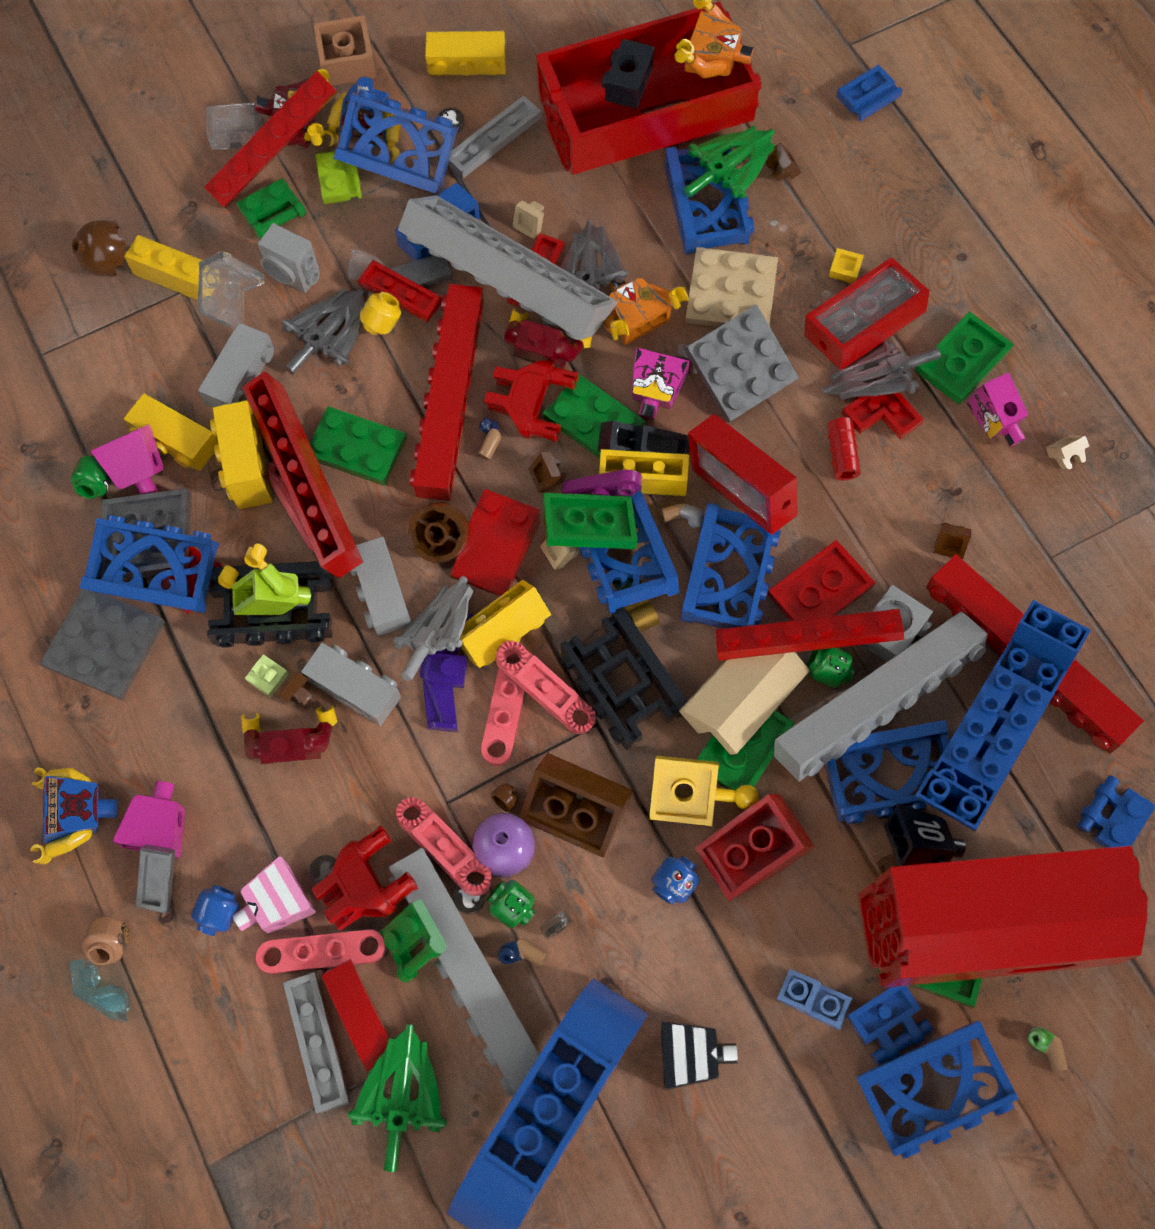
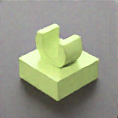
(267, 676)

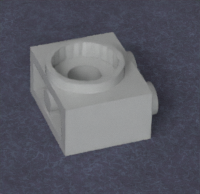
(288, 258)
(914, 621)

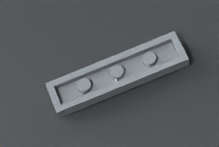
(494, 136)
(316, 1043)

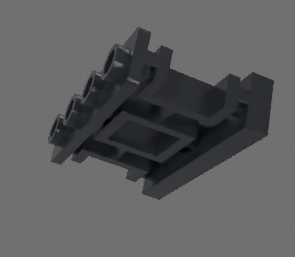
(273, 627)
(643, 665)

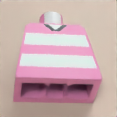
(273, 899)

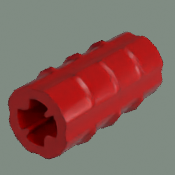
(843, 449)

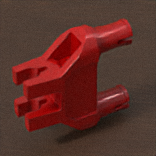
(527, 394)
(355, 887)

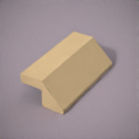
(743, 696)

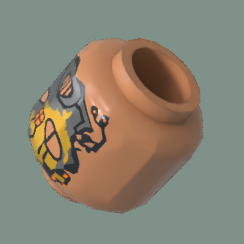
(105, 940)

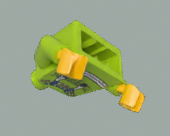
(264, 589)

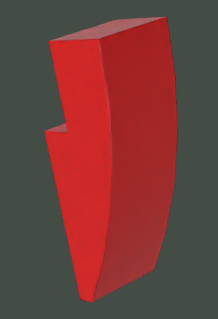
(357, 1012)

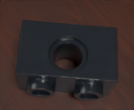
(628, 73)

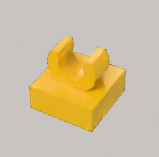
(846, 265)

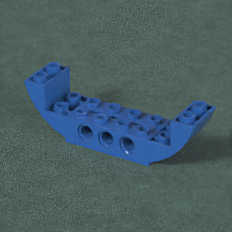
(1003, 715)
(547, 1110)

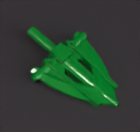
(748, 144)
(403, 1057)

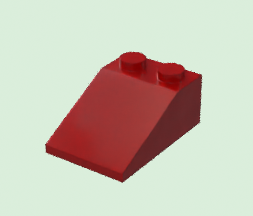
(496, 543)
(754, 846)

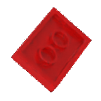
(822, 585)

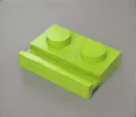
(337, 179)

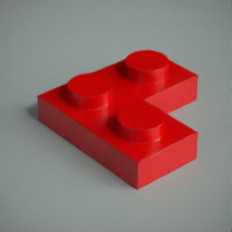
(891, 408)

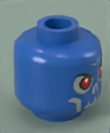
(675, 880)

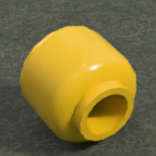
(380, 313)

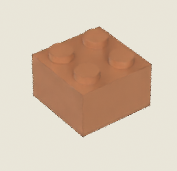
(345, 49)

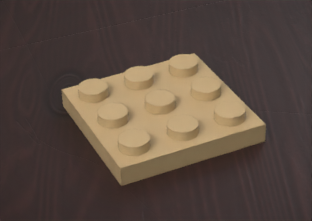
(728, 285)

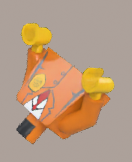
(713, 44)
(640, 308)

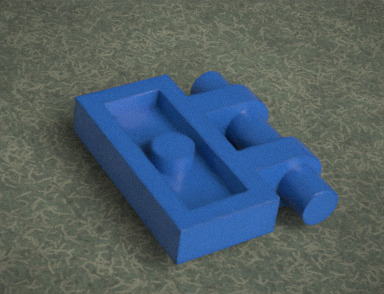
(1125, 820)
(883, 1014)

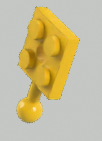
(699, 806)

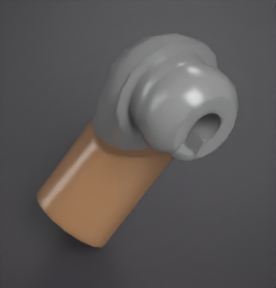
(685, 511)

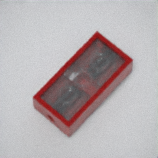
(866, 313)
(743, 473)

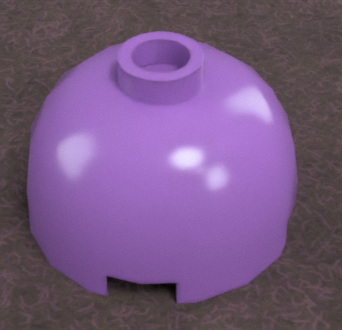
(515, 845)

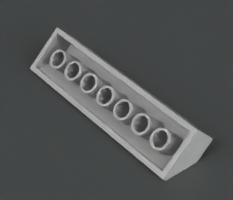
(506, 266)

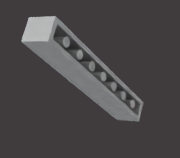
(880, 696)
(471, 976)

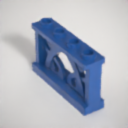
(361, 153)
(689, 225)
(658, 570)
(112, 580)
(700, 595)
(917, 738)
(955, 1044)

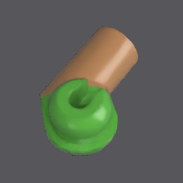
(1051, 1046)

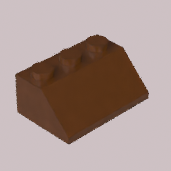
(575, 804)

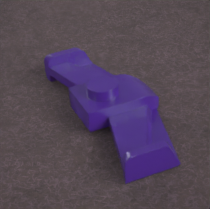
(439, 675)

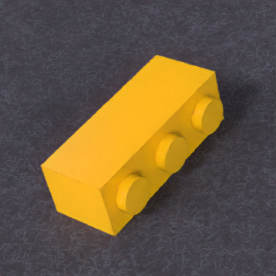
(466, 53)
(164, 266)
(173, 432)
(660, 471)
(502, 621)

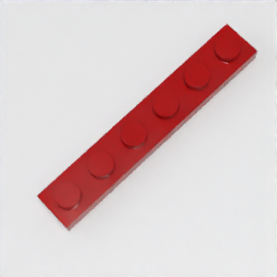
(271, 139)
(809, 634)

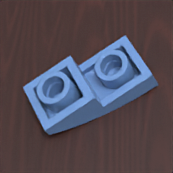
(814, 999)

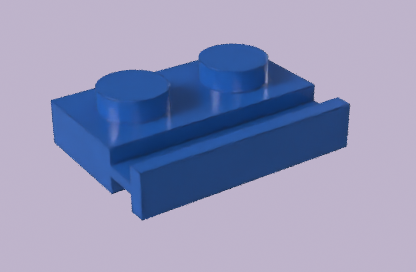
(869, 92)

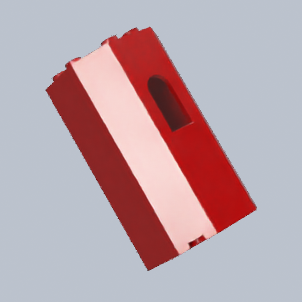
(600, 132)
(1004, 916)

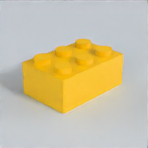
(241, 455)

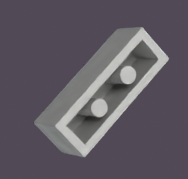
(236, 365)
(380, 589)
(352, 683)

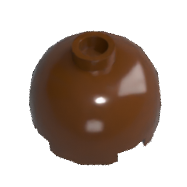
(99, 248)
(438, 532)

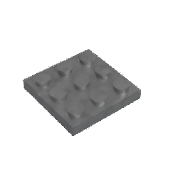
(741, 363)
(159, 508)
(102, 643)

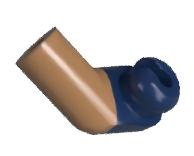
(492, 438)
(520, 950)

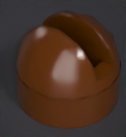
(505, 797)

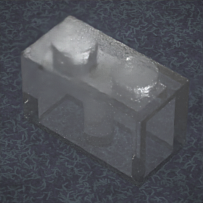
(232, 125)

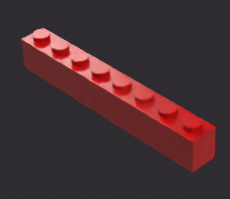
(448, 393)
(302, 475)
(1080, 693)

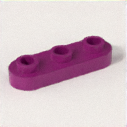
(611, 484)

